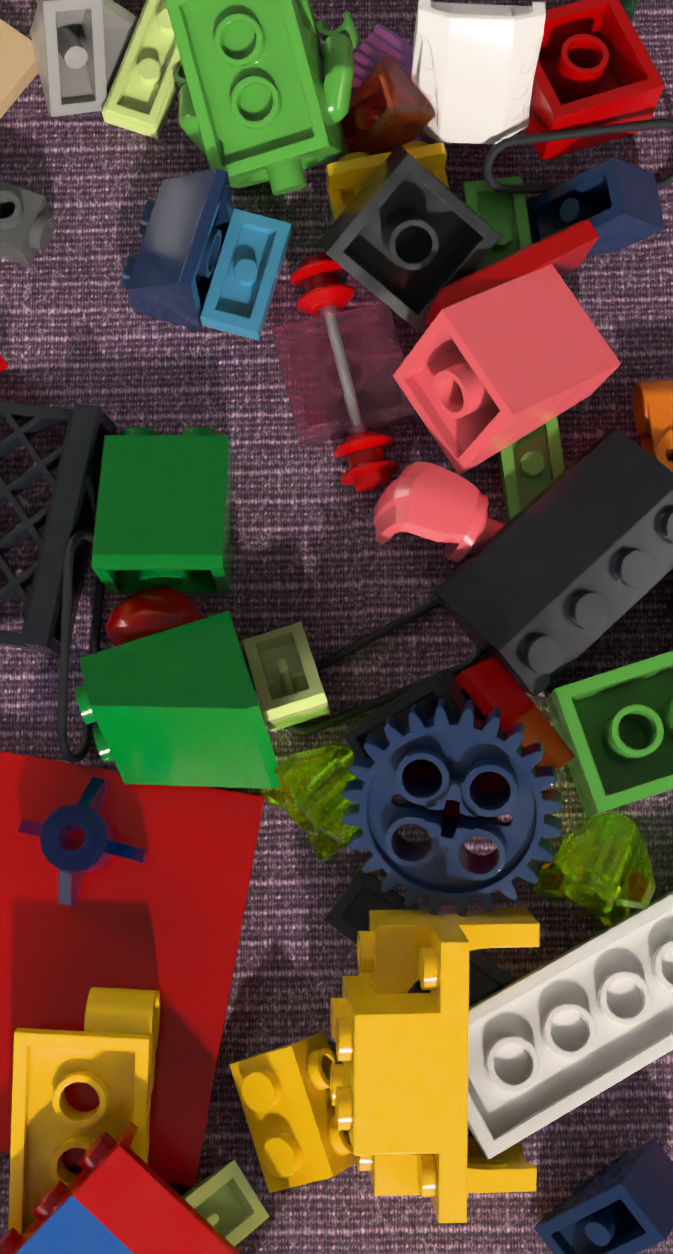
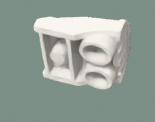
(476, 68)

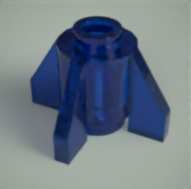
(98, 843)

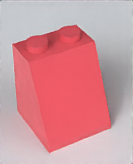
(503, 366)

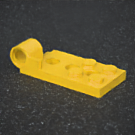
(110, 1055)

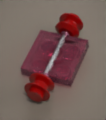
(342, 373)

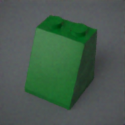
(164, 512)
(179, 709)

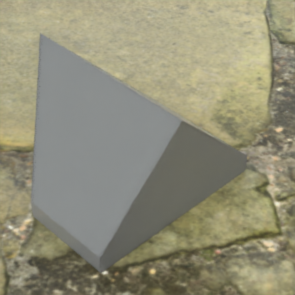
(79, 51)

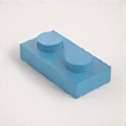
(246, 274)

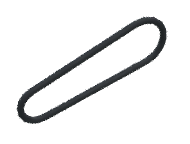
(562, 135)
(65, 647)
(386, 698)

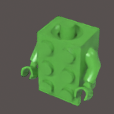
(261, 87)

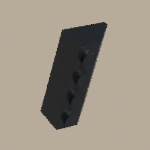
(567, 562)

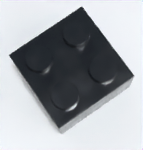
(408, 237)

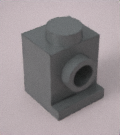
(27, 228)

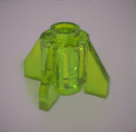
(313, 793)
(601, 869)

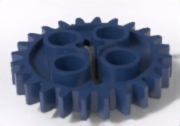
(442, 863)

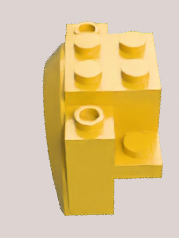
(408, 1056)

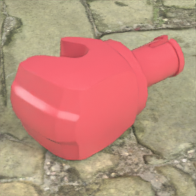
(435, 507)

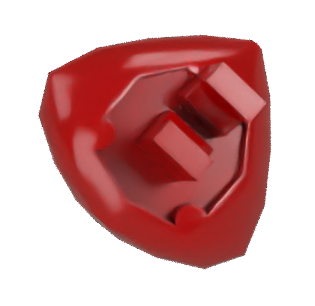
(150, 612)

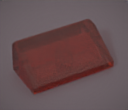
(385, 111)

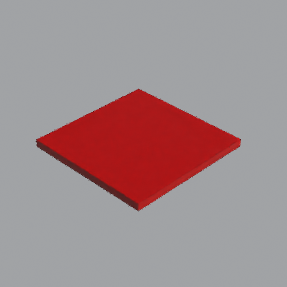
(132, 928)

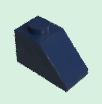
(614, 198)
(617, 1209)

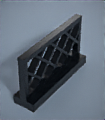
(70, 510)

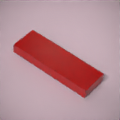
(563, 249)

